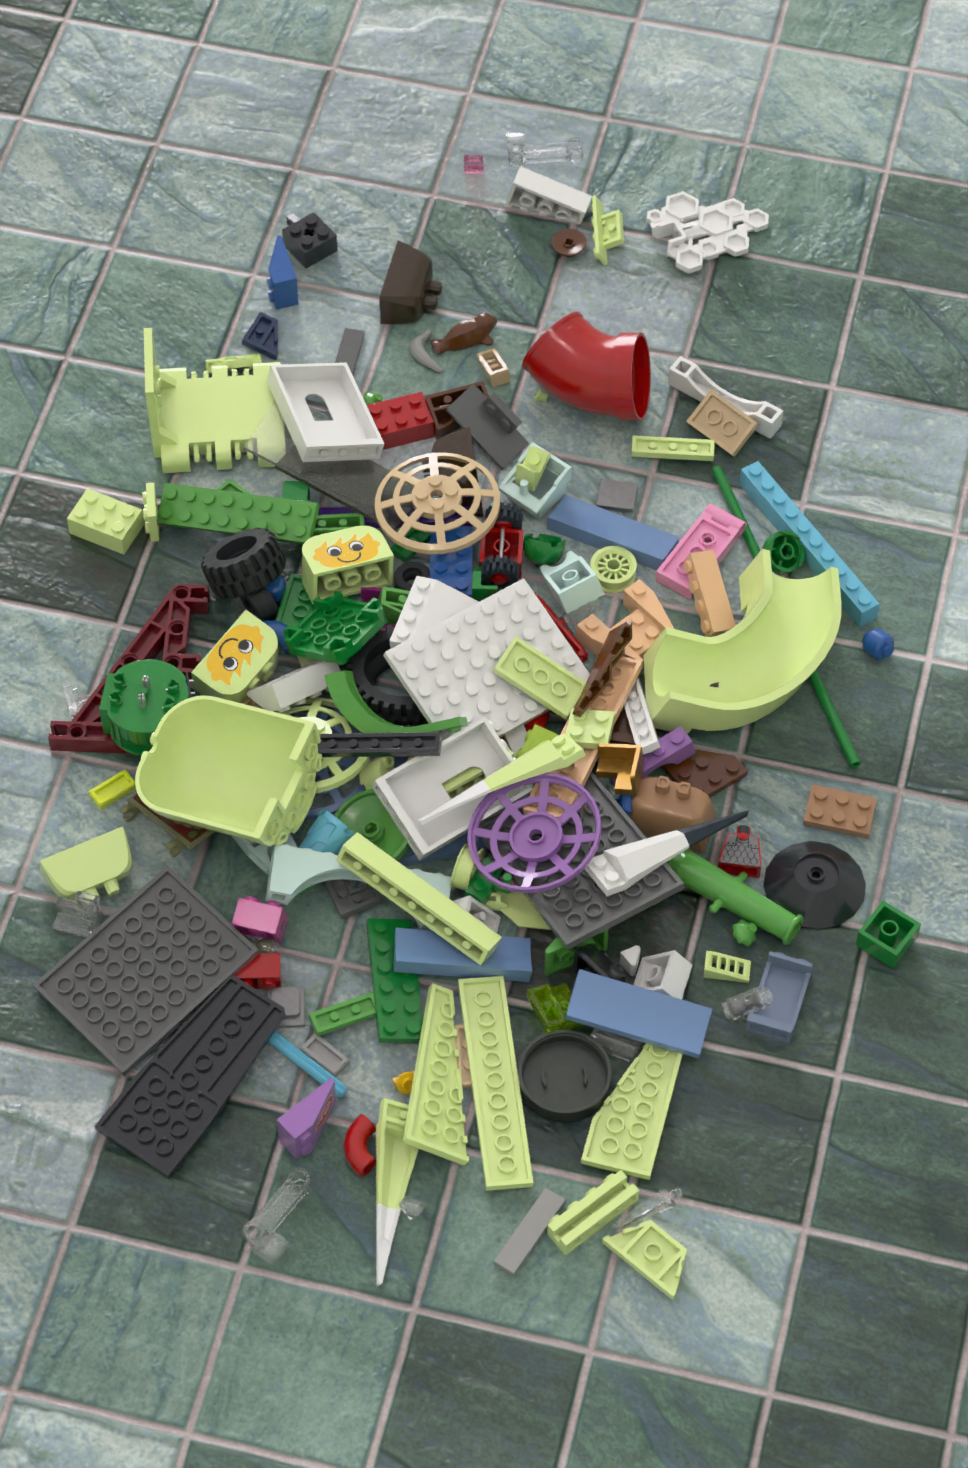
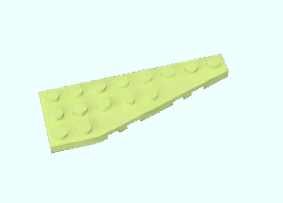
(633, 1117)

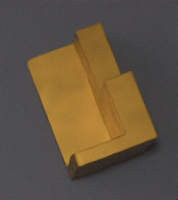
(623, 763)

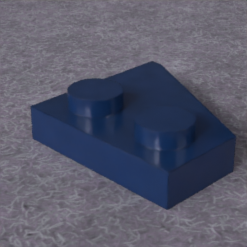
(263, 336)

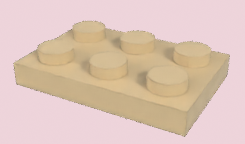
(722, 423)

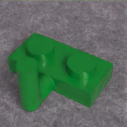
(481, 888)

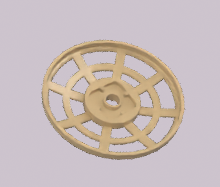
(439, 507)

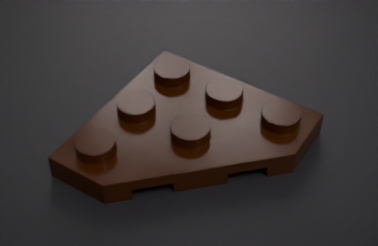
(707, 771)

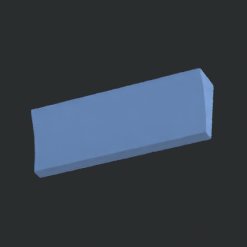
(604, 528)
(430, 954)
(638, 1013)

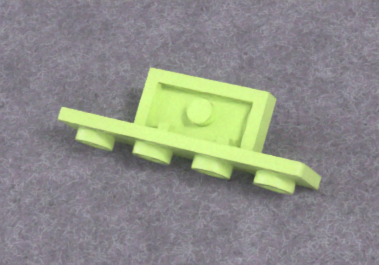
(607, 229)

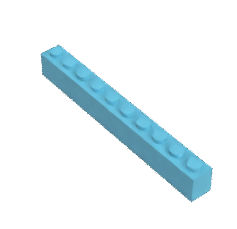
(818, 553)

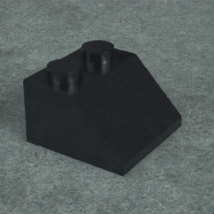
(597, 962)

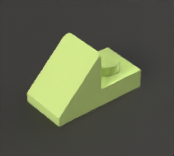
(532, 467)

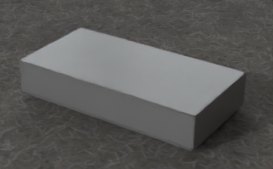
(325, 1055)

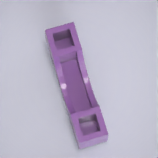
(674, 749)

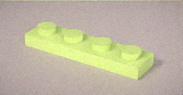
(672, 448)

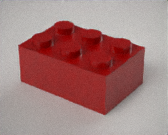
(402, 420)

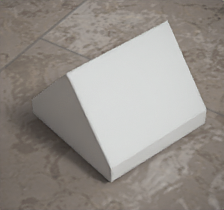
(629, 959)

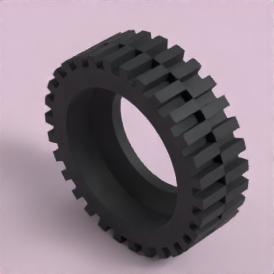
(366, 667)

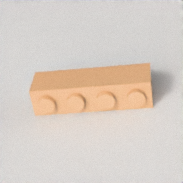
(709, 593)

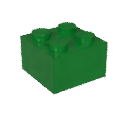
(888, 934)

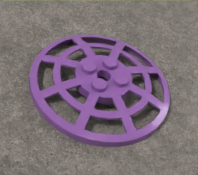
(535, 823)

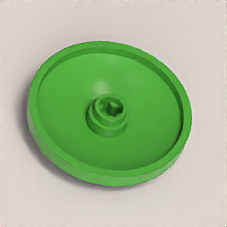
(368, 817)

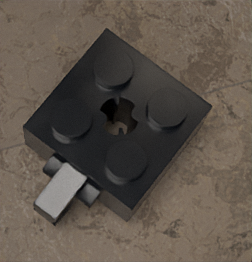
(309, 239)

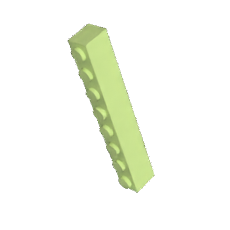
(419, 898)

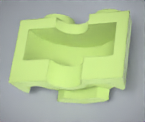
(374, 769)

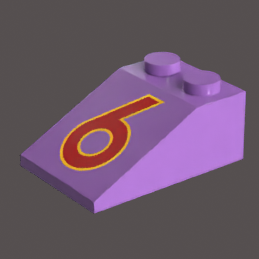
(305, 1121)

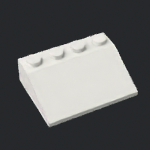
(426, 607)

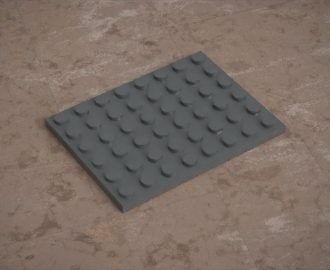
(579, 906)
(145, 970)

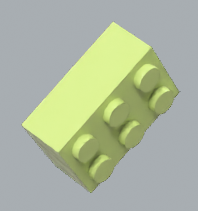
(105, 521)

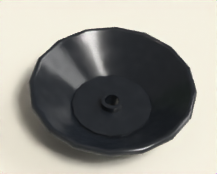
(822, 900)

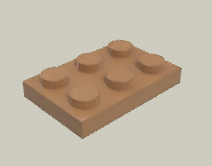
(840, 811)

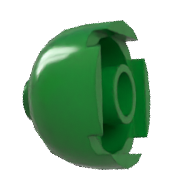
(543, 549)
(785, 551)

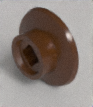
(569, 242)

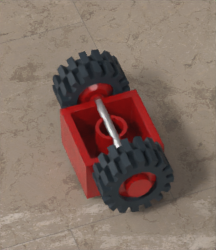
(502, 548)

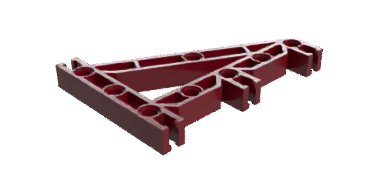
(159, 631)

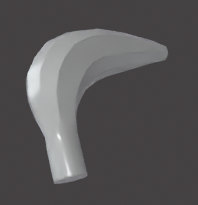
(419, 353)

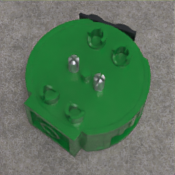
(139, 699)

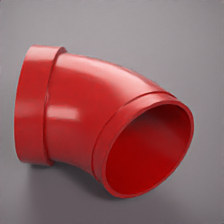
(593, 368)

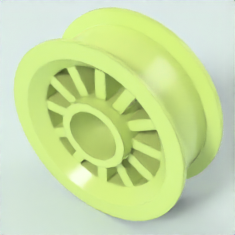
(623, 564)
(464, 869)

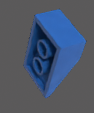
(282, 278)

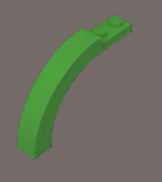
(355, 710)

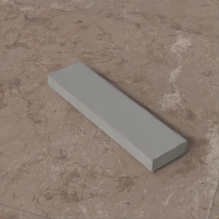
(529, 1232)

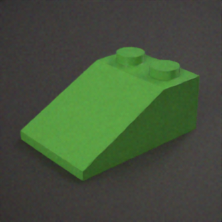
(559, 958)

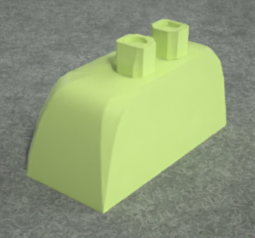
(89, 866)

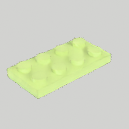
(539, 677)

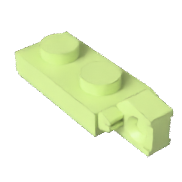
(234, 362)

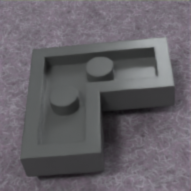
(350, 900)

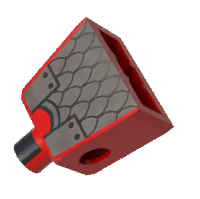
(741, 853)

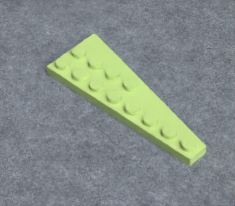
(436, 1096)

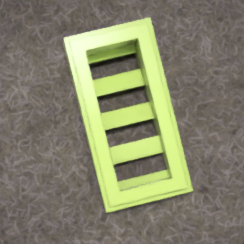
(727, 960)

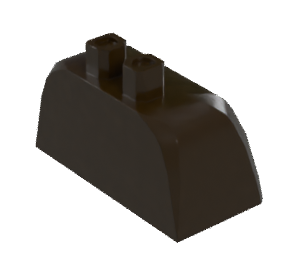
(408, 286)
(461, 444)

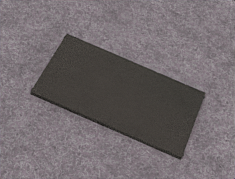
(347, 482)

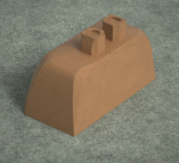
(670, 806)

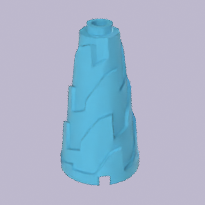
(327, 834)

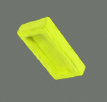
(112, 789)

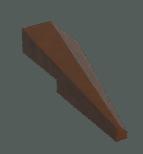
(601, 673)

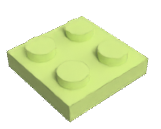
(150, 512)
(591, 728)

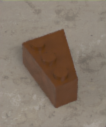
(440, 401)

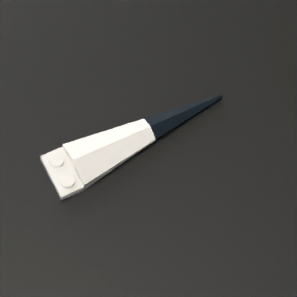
(627, 864)

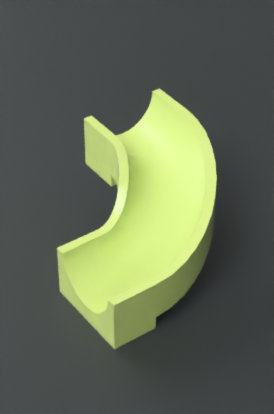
(757, 662)

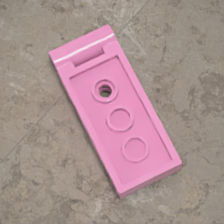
(711, 531)

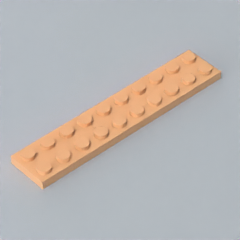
(610, 699)

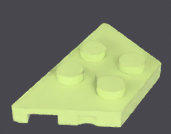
(651, 1254)

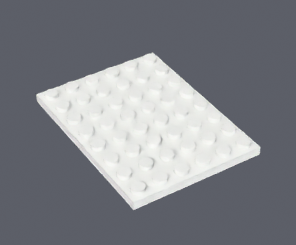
(453, 662)

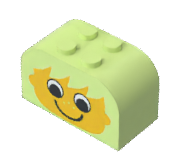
(346, 562)
(238, 661)

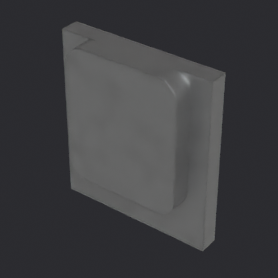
(617, 495)
(293, 1002)

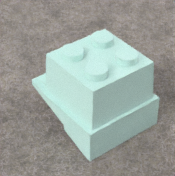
(548, 491)

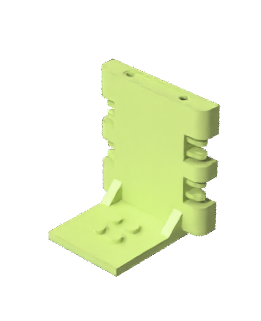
(203, 413)

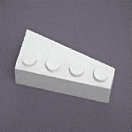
(547, 197)

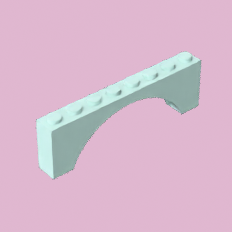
(299, 868)

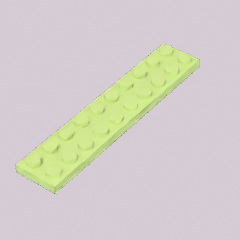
(495, 1083)

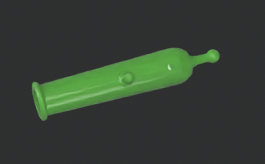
(735, 896)

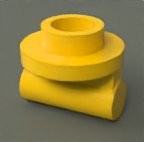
(404, 1082)

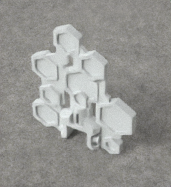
(712, 221)

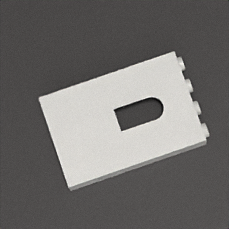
(352, 428)
(417, 787)

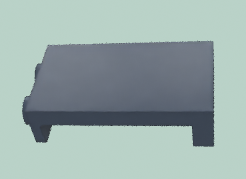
(788, 983)

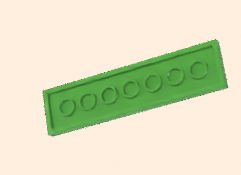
(235, 512)

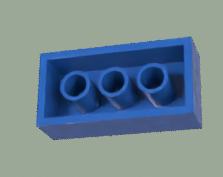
(455, 567)

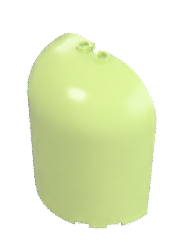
(231, 769)

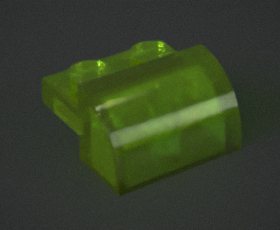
(551, 1006)

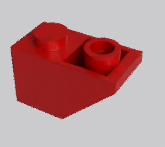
(262, 971)

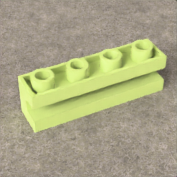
(592, 1212)

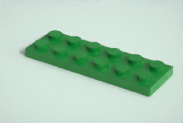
(395, 993)

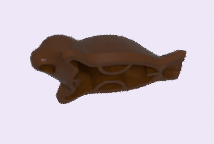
(467, 334)

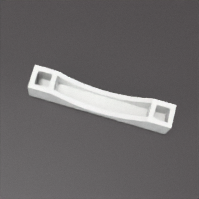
(694, 382)

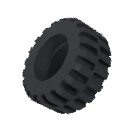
(243, 563)

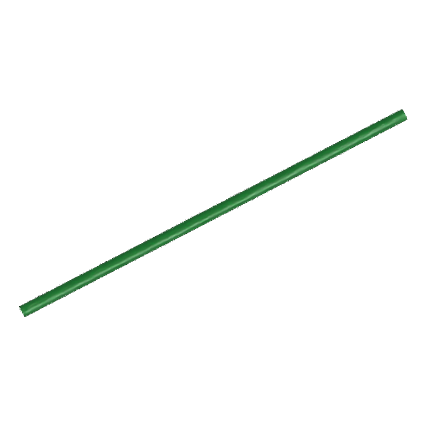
(815, 678)

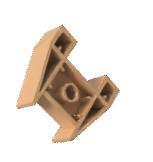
(647, 623)

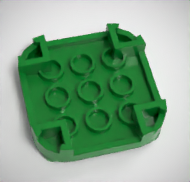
(335, 629)

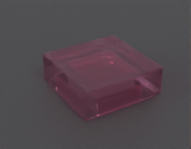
(473, 163)

